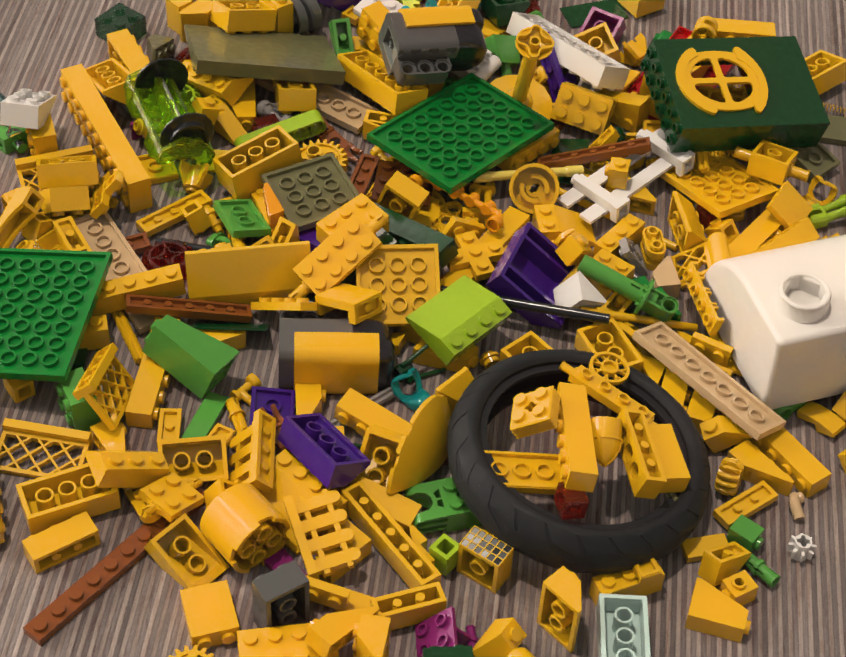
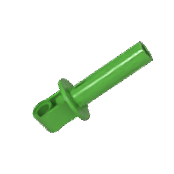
(645, 297)

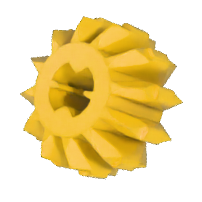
(729, 476)

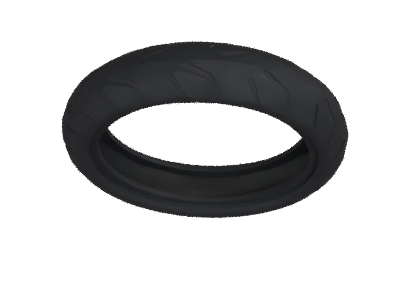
(545, 535)

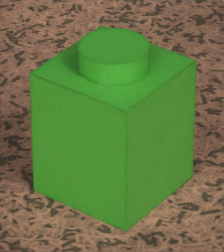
(746, 533)

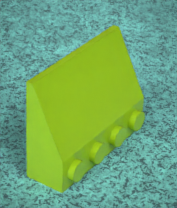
(458, 318)

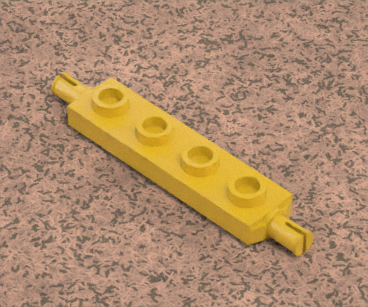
(604, 391)

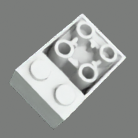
(26, 108)

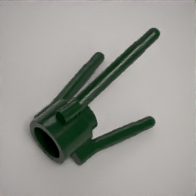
(403, 367)

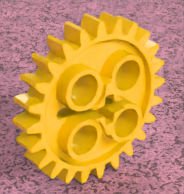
(319, 149)

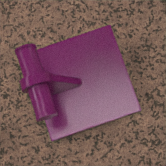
(442, 632)

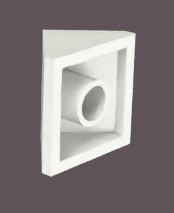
(577, 292)

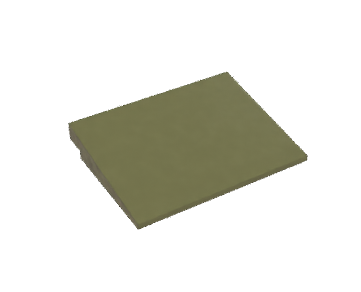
(263, 55)

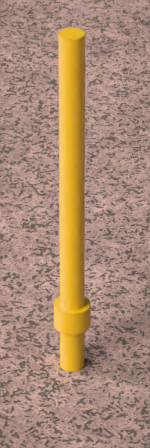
(643, 319)

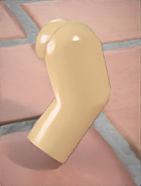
(795, 502)

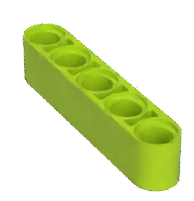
(299, 127)

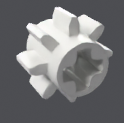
(801, 547)

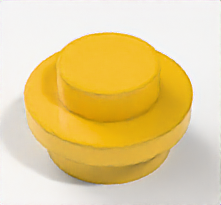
(489, 358)

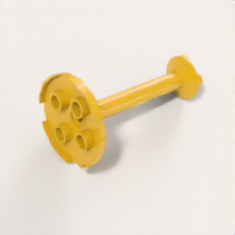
(533, 45)

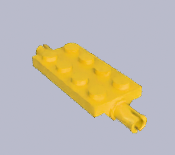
(338, 255)

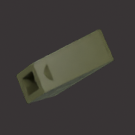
(160, 47)

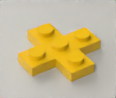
(103, 192)
(476, 255)

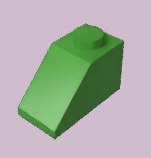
(341, 35)

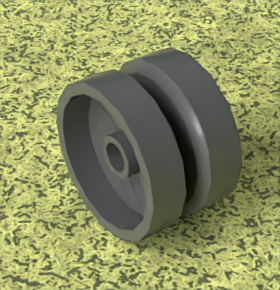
(306, 16)

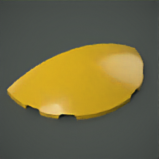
(424, 445)

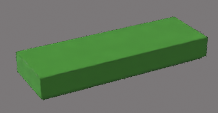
(206, 416)

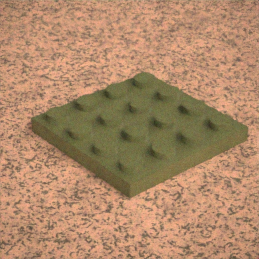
(311, 189)

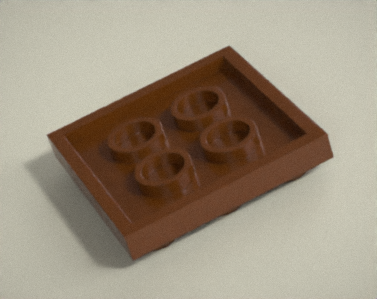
(386, 170)

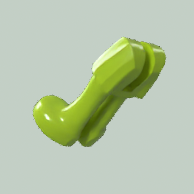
(821, 215)

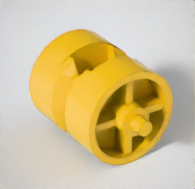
(705, 28)

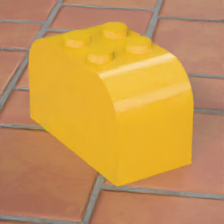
(242, 166)

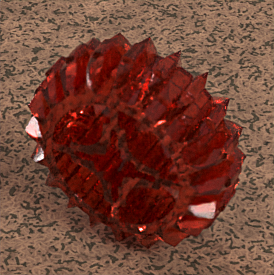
(166, 254)

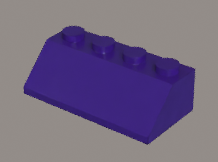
(322, 449)

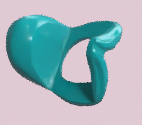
(418, 397)

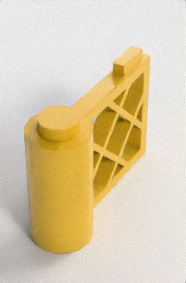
(715, 249)

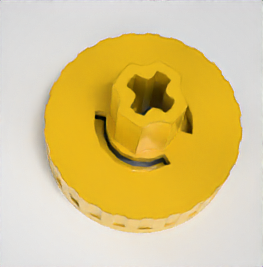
(524, 176)

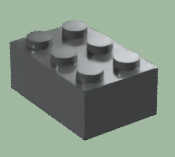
(281, 597)

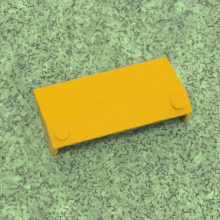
(244, 272)

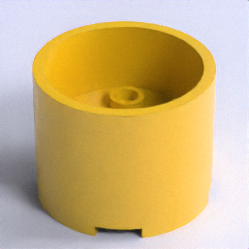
(244, 527)

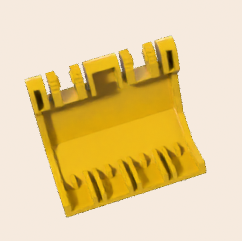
(702, 300)

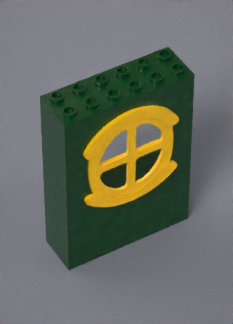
(780, 89)

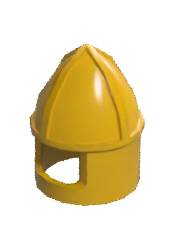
(607, 438)

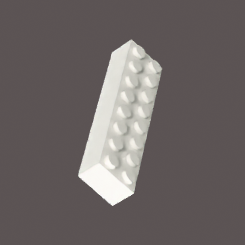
(575, 54)

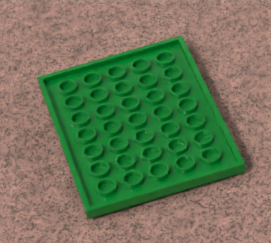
(460, 132)
(46, 309)

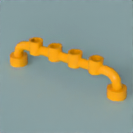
(493, 223)

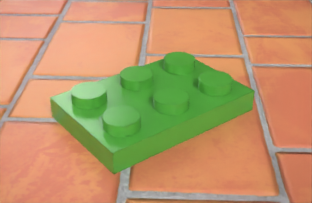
(241, 218)

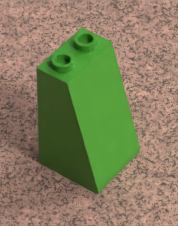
(189, 354)

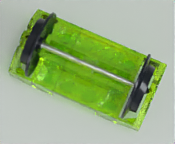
(172, 124)

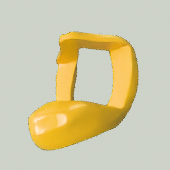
(809, 197)

